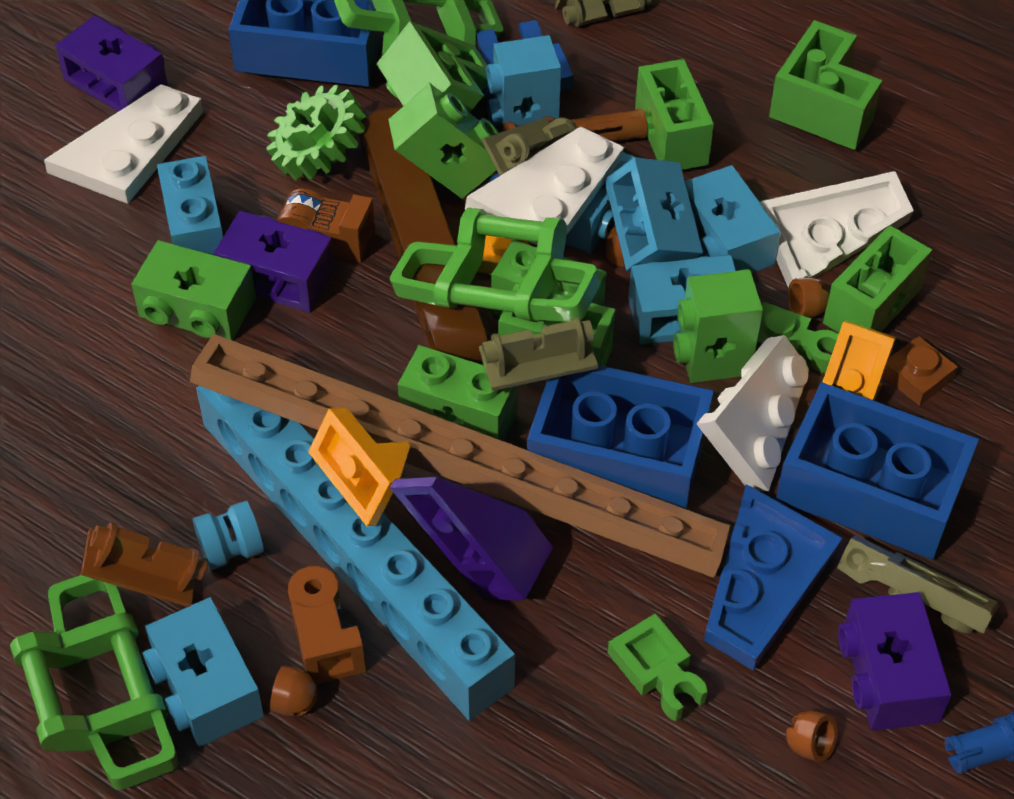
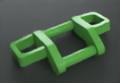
(392, 17)
(465, 259)
(63, 648)

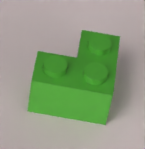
(432, 57)
(821, 90)

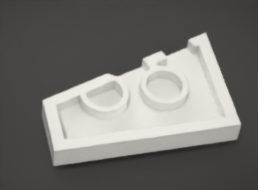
(127, 147)
(553, 181)
(834, 222)
(758, 412)

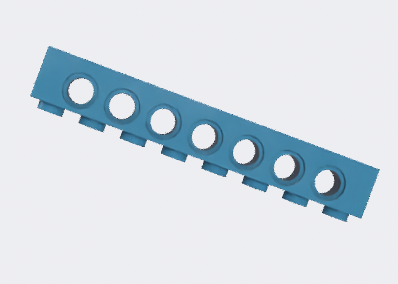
(373, 561)

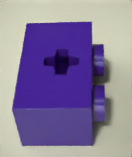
(110, 63)
(285, 260)
(894, 661)

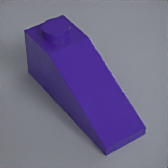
(483, 537)

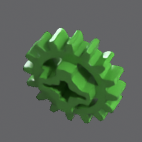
(316, 132)

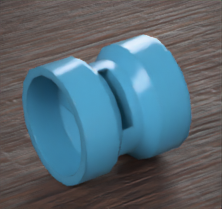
(216, 540)

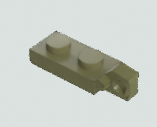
(960, 605)

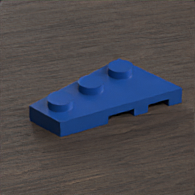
(766, 576)

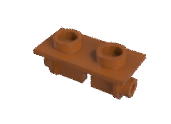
(129, 562)

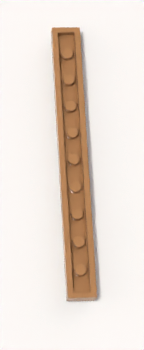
(467, 456)

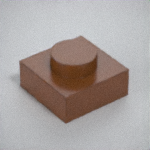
(919, 370)

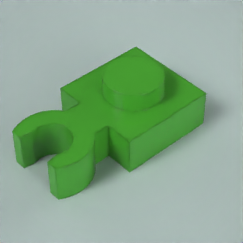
(807, 343)
(656, 659)

